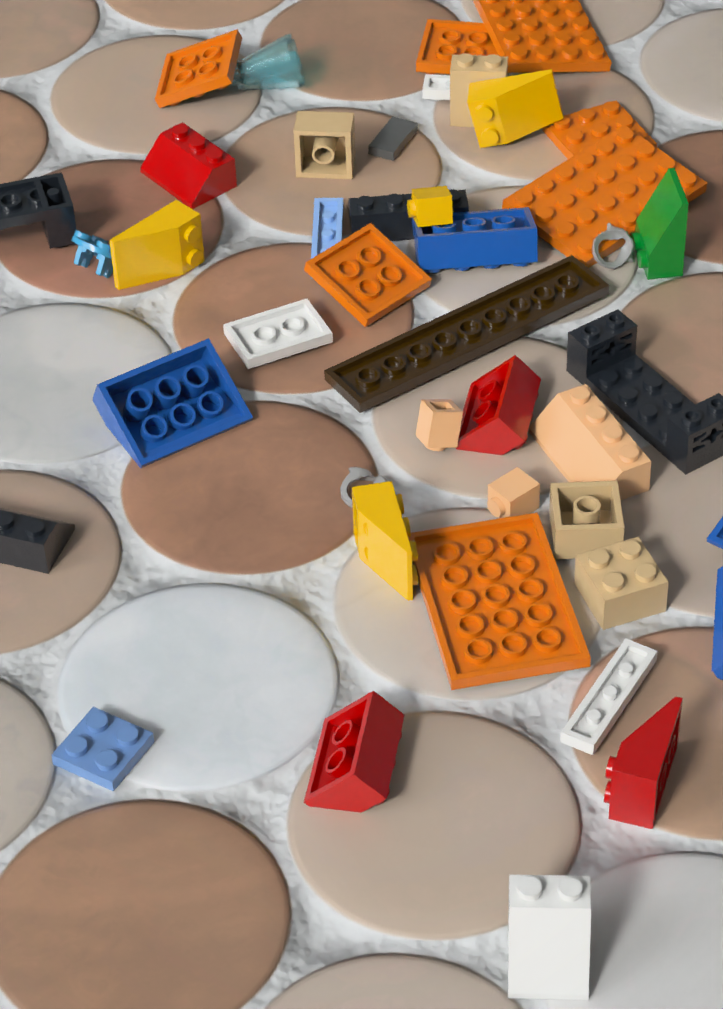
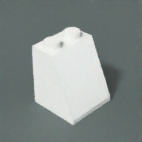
(549, 937)

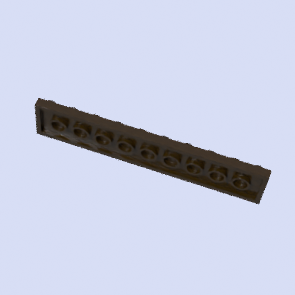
(465, 333)

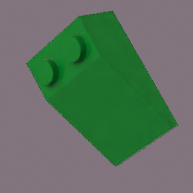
(662, 230)

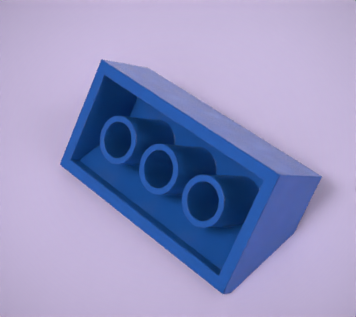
(478, 239)

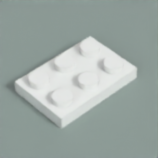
(278, 333)

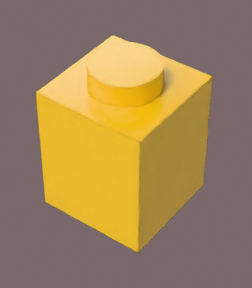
(431, 206)

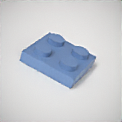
(103, 748)

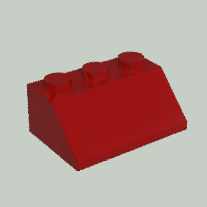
(189, 166)
(499, 409)
(356, 756)

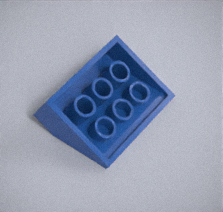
(171, 403)

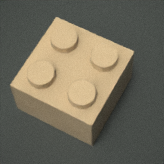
(324, 144)
(584, 517)
(621, 583)

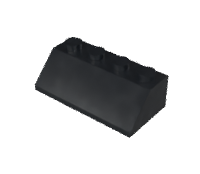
(390, 213)
(32, 540)

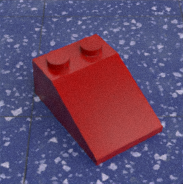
(643, 768)

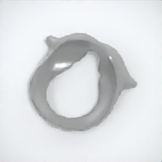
(626, 250)
(355, 474)

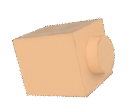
(439, 424)
(513, 494)

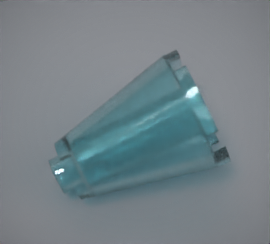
(271, 67)

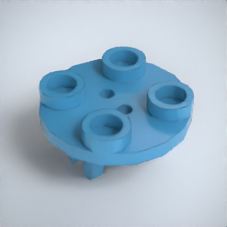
(93, 246)

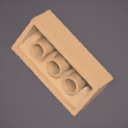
(590, 442)

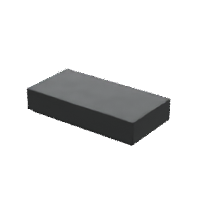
(392, 138)

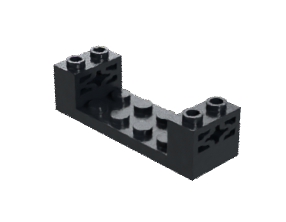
(43, 201)
(607, 361)

